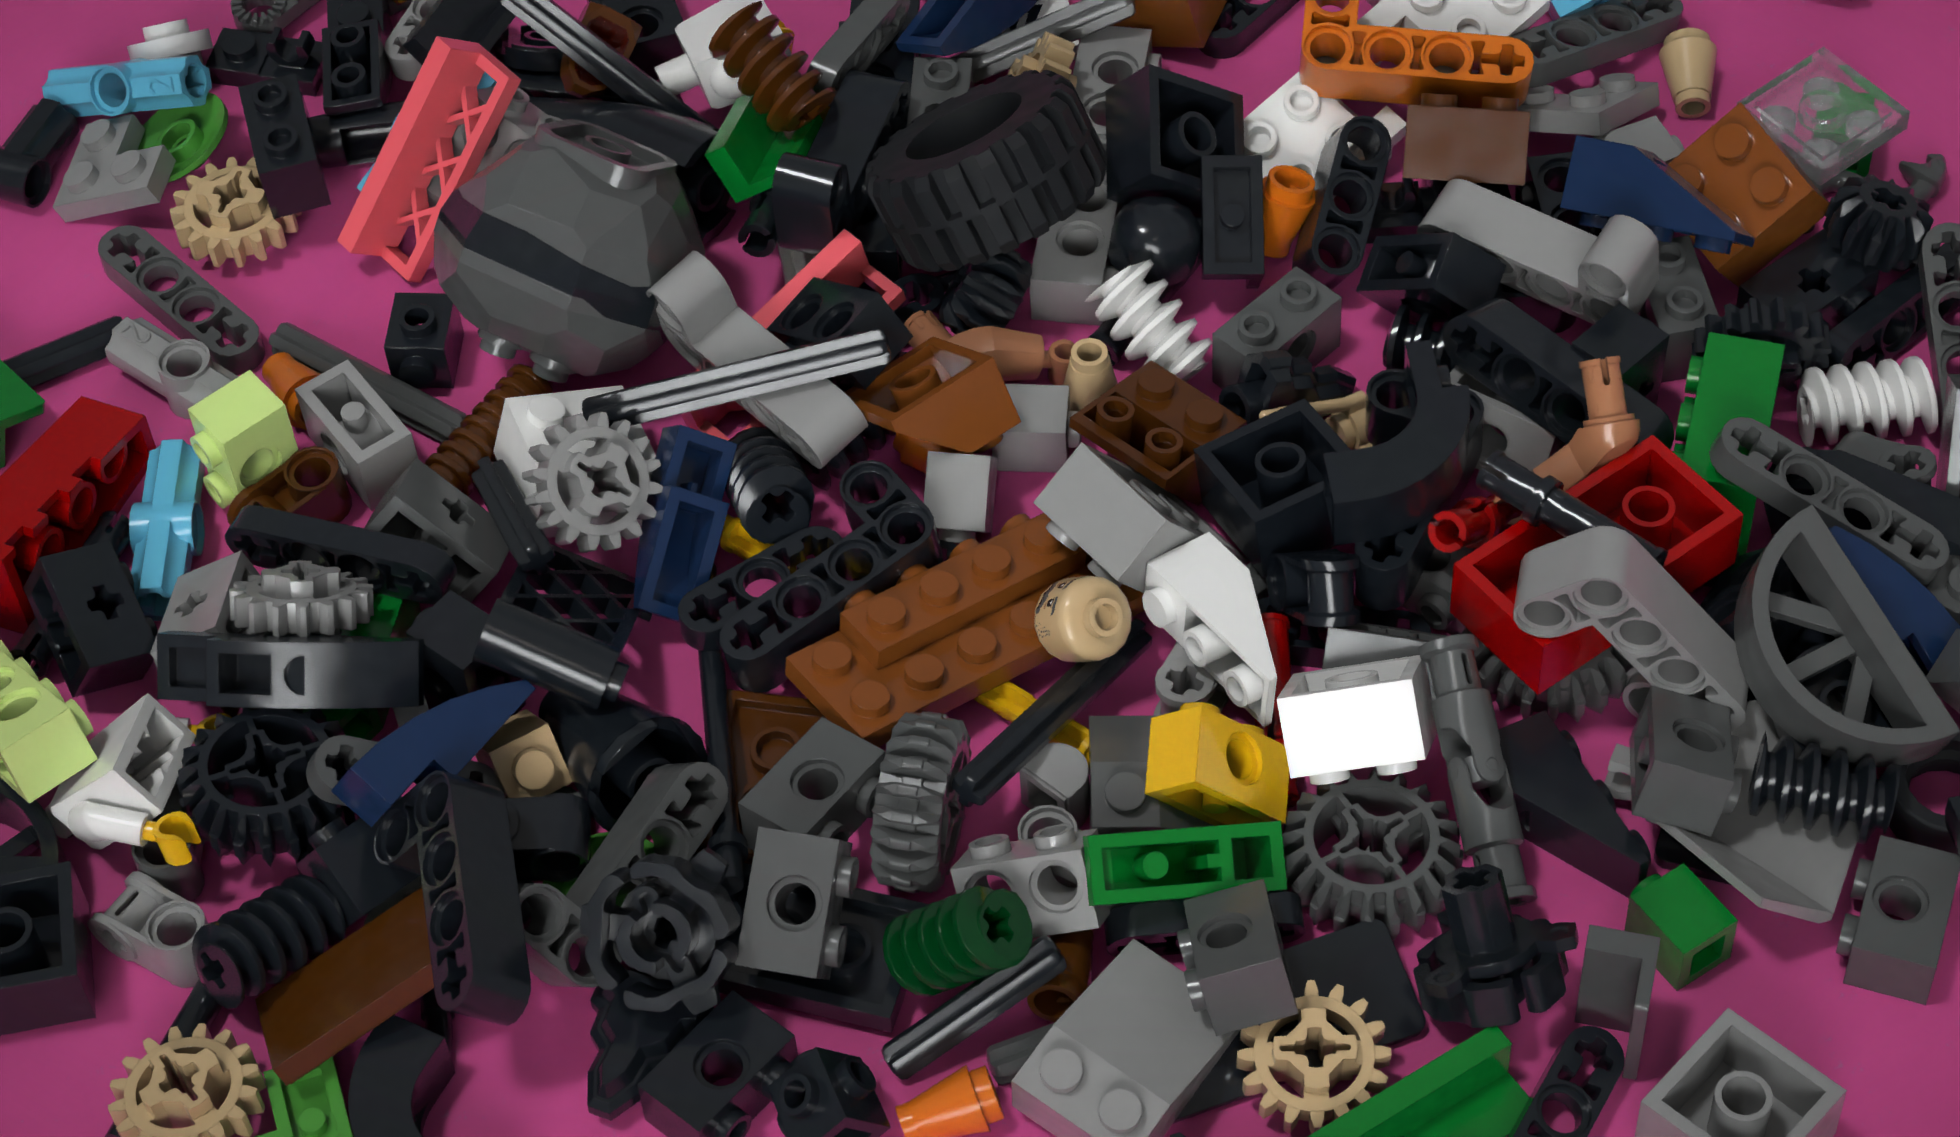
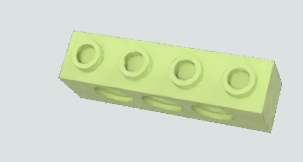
(39, 731)

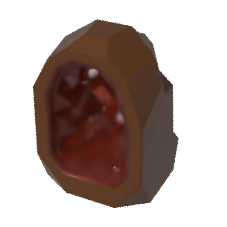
(613, 28)

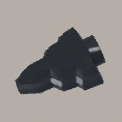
(1278, 380)
(630, 1044)

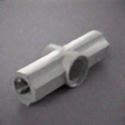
(172, 367)

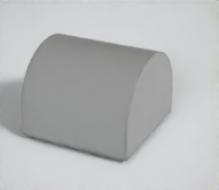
(1059, 779)

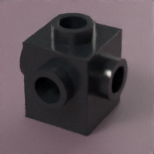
(828, 1097)

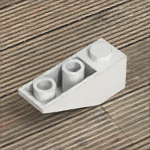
(1214, 614)

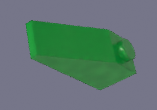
(1182, 862)

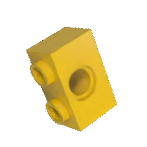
(1216, 767)

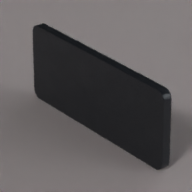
(1354, 957)

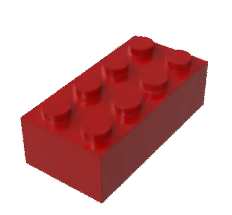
(1642, 491)

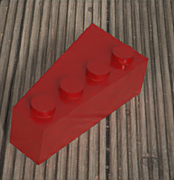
(61, 488)

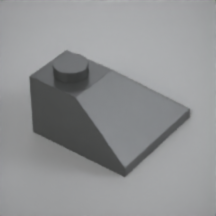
(1119, 778)

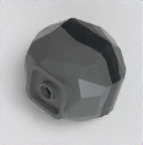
(562, 247)

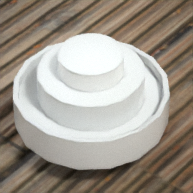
(171, 40)

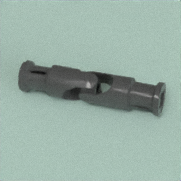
(1475, 762)

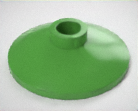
(187, 133)

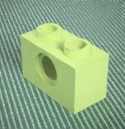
(240, 436)

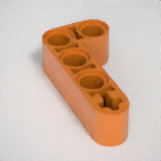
(1415, 56)

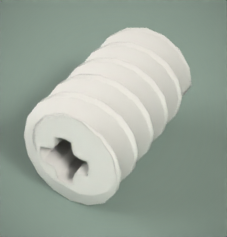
(1149, 322)
(1866, 397)

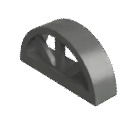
(1861, 634)

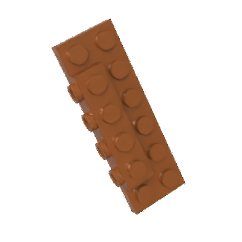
(939, 631)

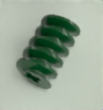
(957, 940)

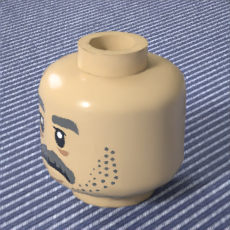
(1083, 619)

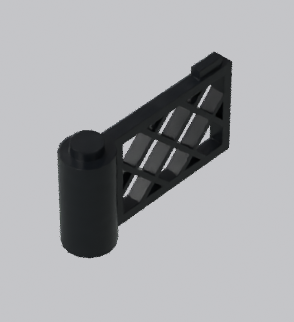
(558, 654)

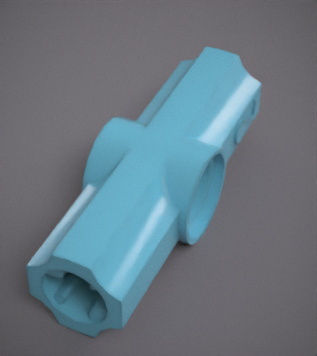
(129, 86)
(166, 524)

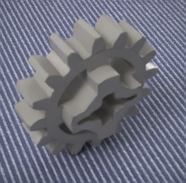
(567, 491)
(301, 601)

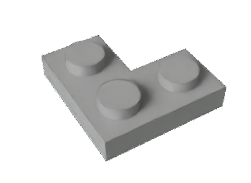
(1592, 109)
(111, 172)

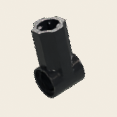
(33, 151)

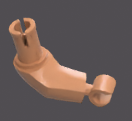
(1016, 352)
(1604, 436)

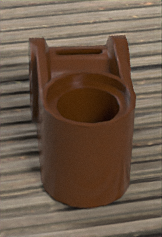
(304, 485)

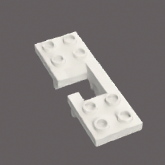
(1297, 122)

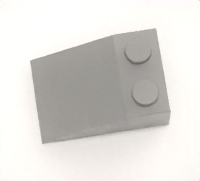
(1117, 516)
(1121, 1054)

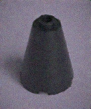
(616, 748)

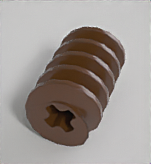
(768, 71)

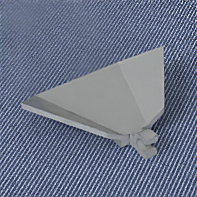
(1766, 860)

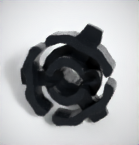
(664, 930)
(1490, 956)

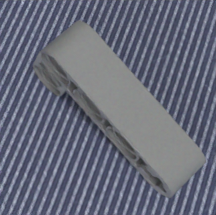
(1549, 256)
(713, 331)
(1623, 592)

